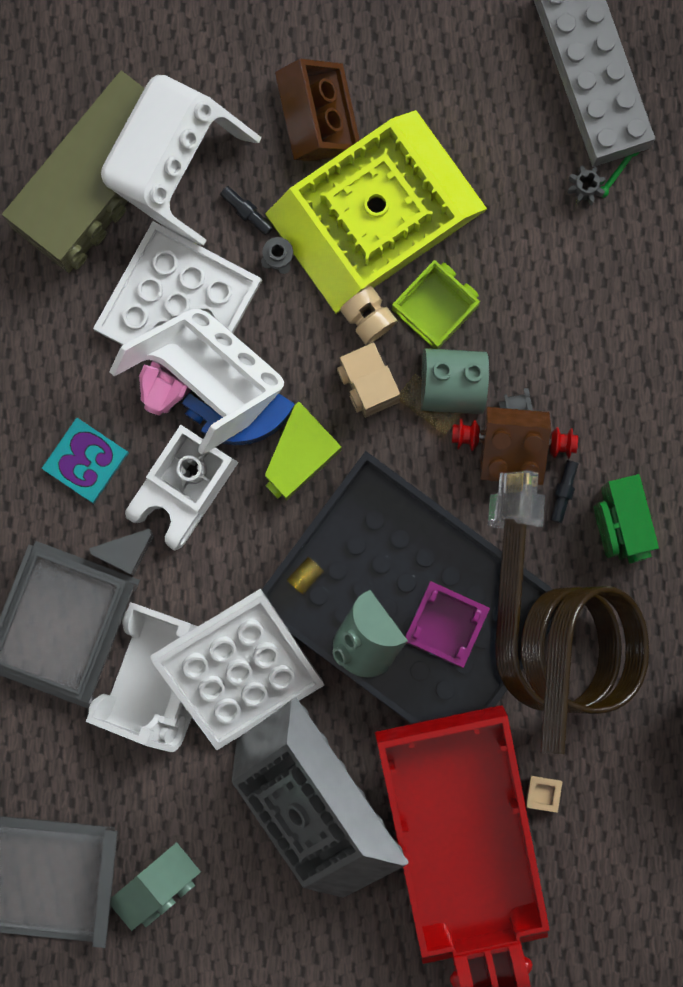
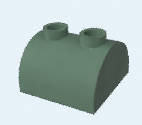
(454, 381)
(367, 638)

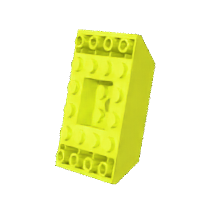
(349, 245)

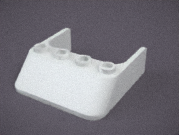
(160, 145)
(212, 366)

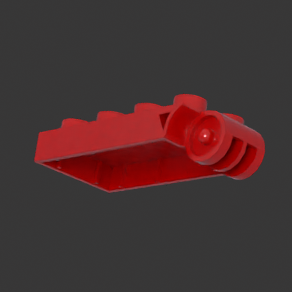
(466, 844)

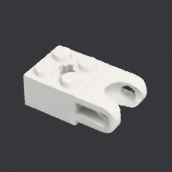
(172, 489)

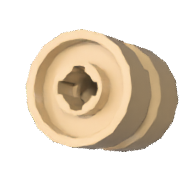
(373, 325)

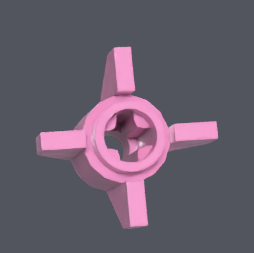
(160, 389)

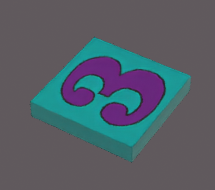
(85, 460)

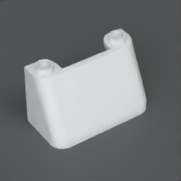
(141, 700)

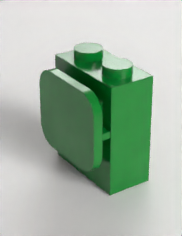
(625, 520)

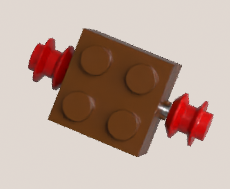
(514, 441)

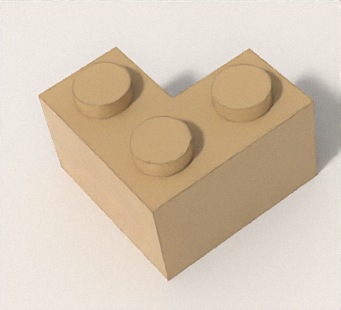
(370, 380)

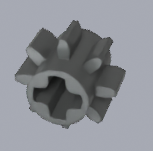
(594, 188)

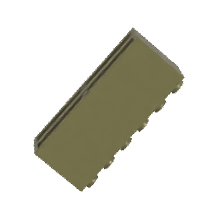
(66, 201)

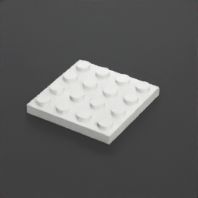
(169, 279)
(237, 669)

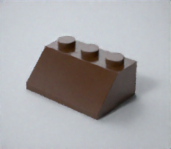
(317, 109)

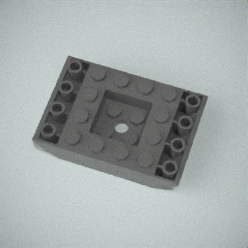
(312, 805)

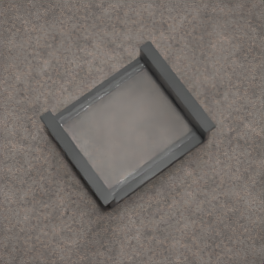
(61, 622)
(56, 879)

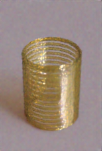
(298, 576)

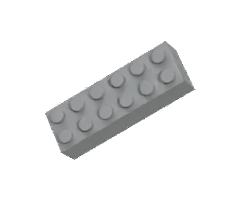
(596, 78)

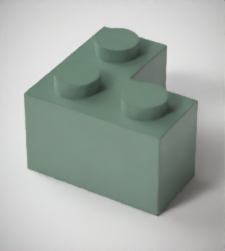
(153, 889)

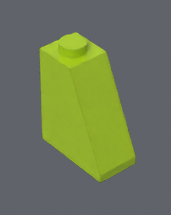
(299, 454)

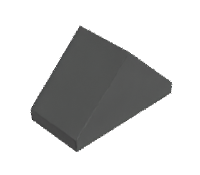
(125, 552)

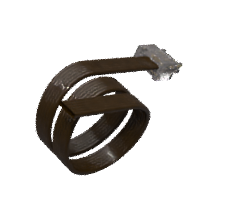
(512, 510)

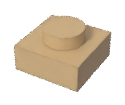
(543, 794)

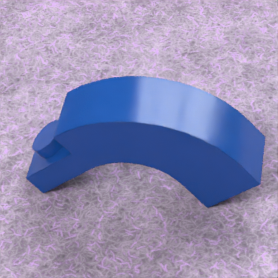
(265, 425)

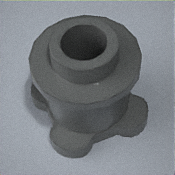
(281, 263)
(519, 402)

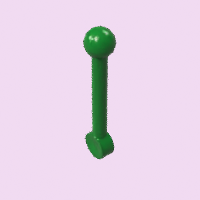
(615, 175)

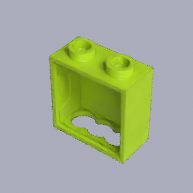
(436, 304)

